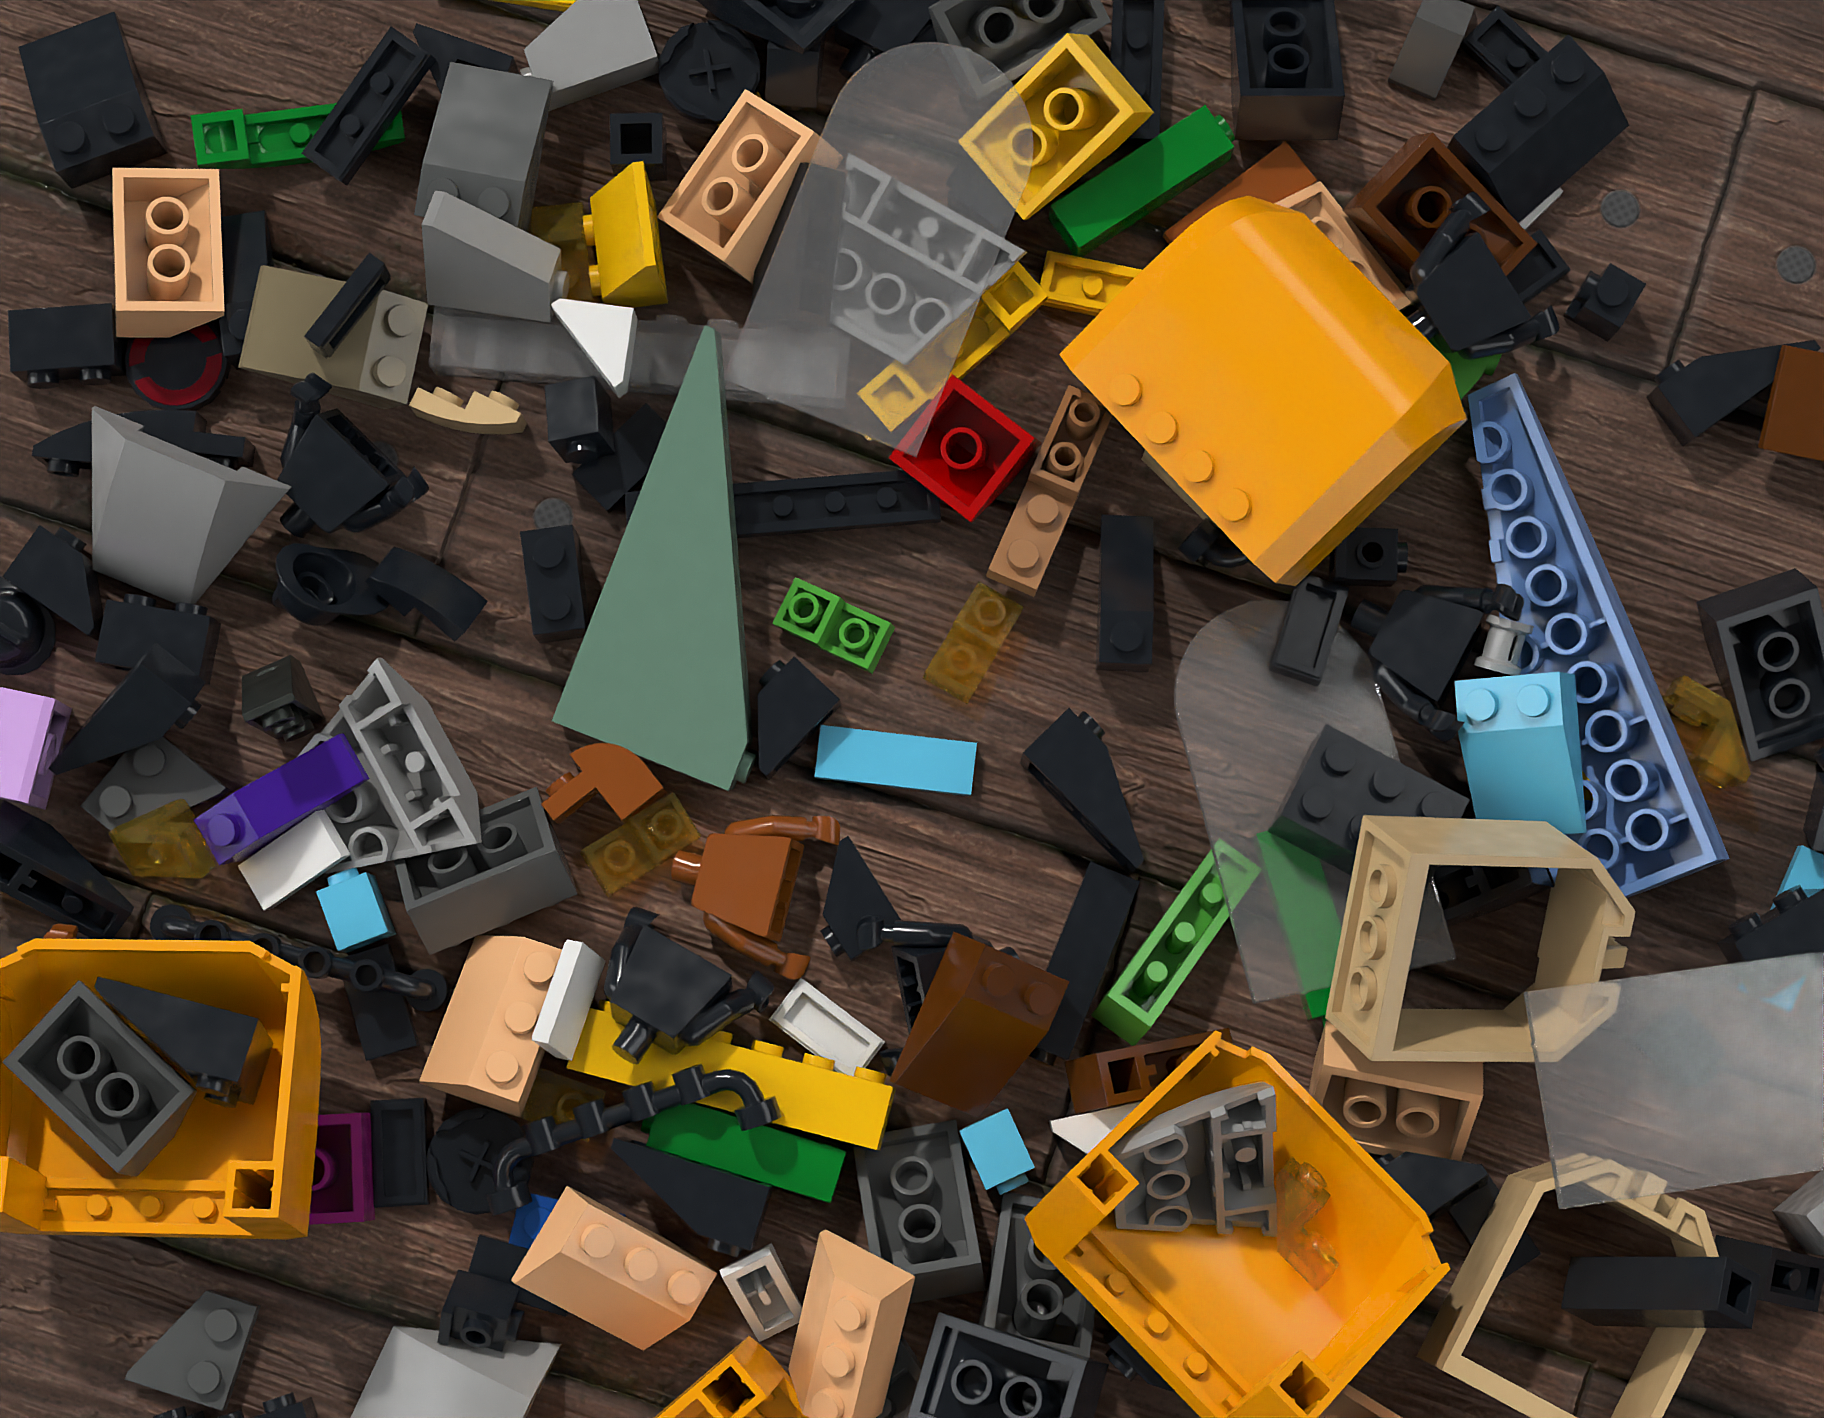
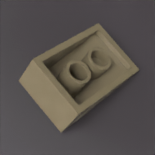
(368, 366)

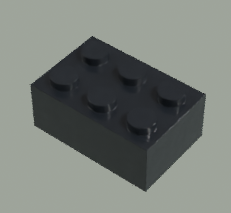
(1349, 780)

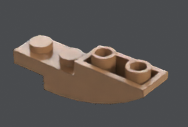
(1050, 492)

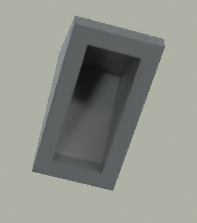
(1431, 46)

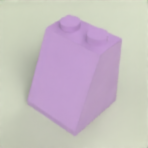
(29, 742)

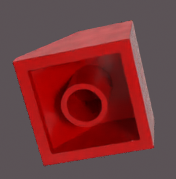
(968, 451)

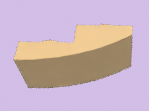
(482, 414)

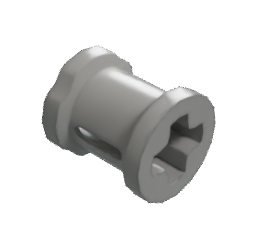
(1503, 645)

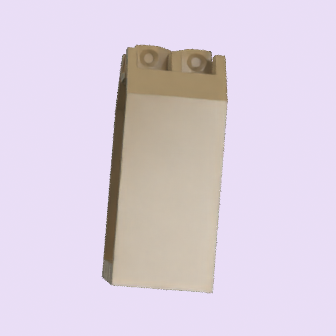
(1383, 920)
(1667, 1350)

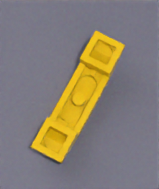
(998, 316)

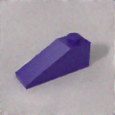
(280, 800)

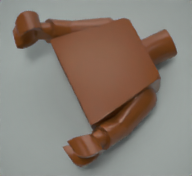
(749, 881)

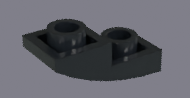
(416, 582)

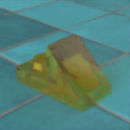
(564, 228)
(164, 843)

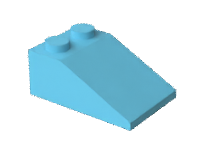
(1523, 748)

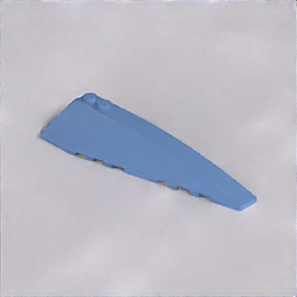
(1646, 803)

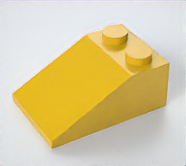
(1077, 116)
(626, 241)

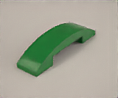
(266, 138)

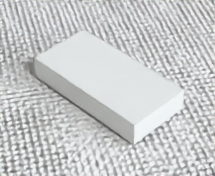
(294, 860)
(568, 1000)
(826, 1029)

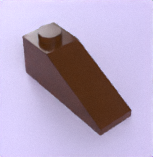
(1128, 1072)

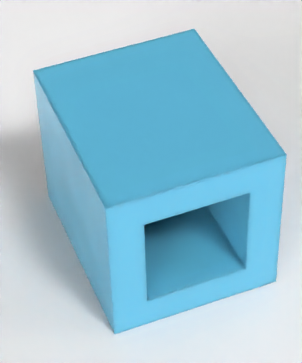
(355, 910)
(998, 1151)

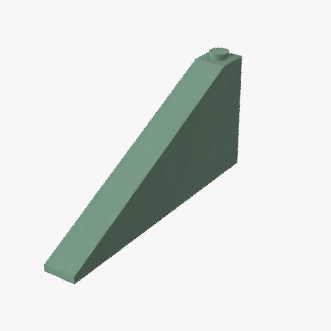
(668, 633)

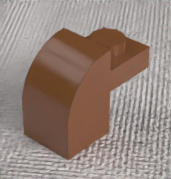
(609, 771)

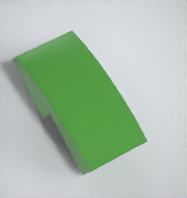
(833, 625)

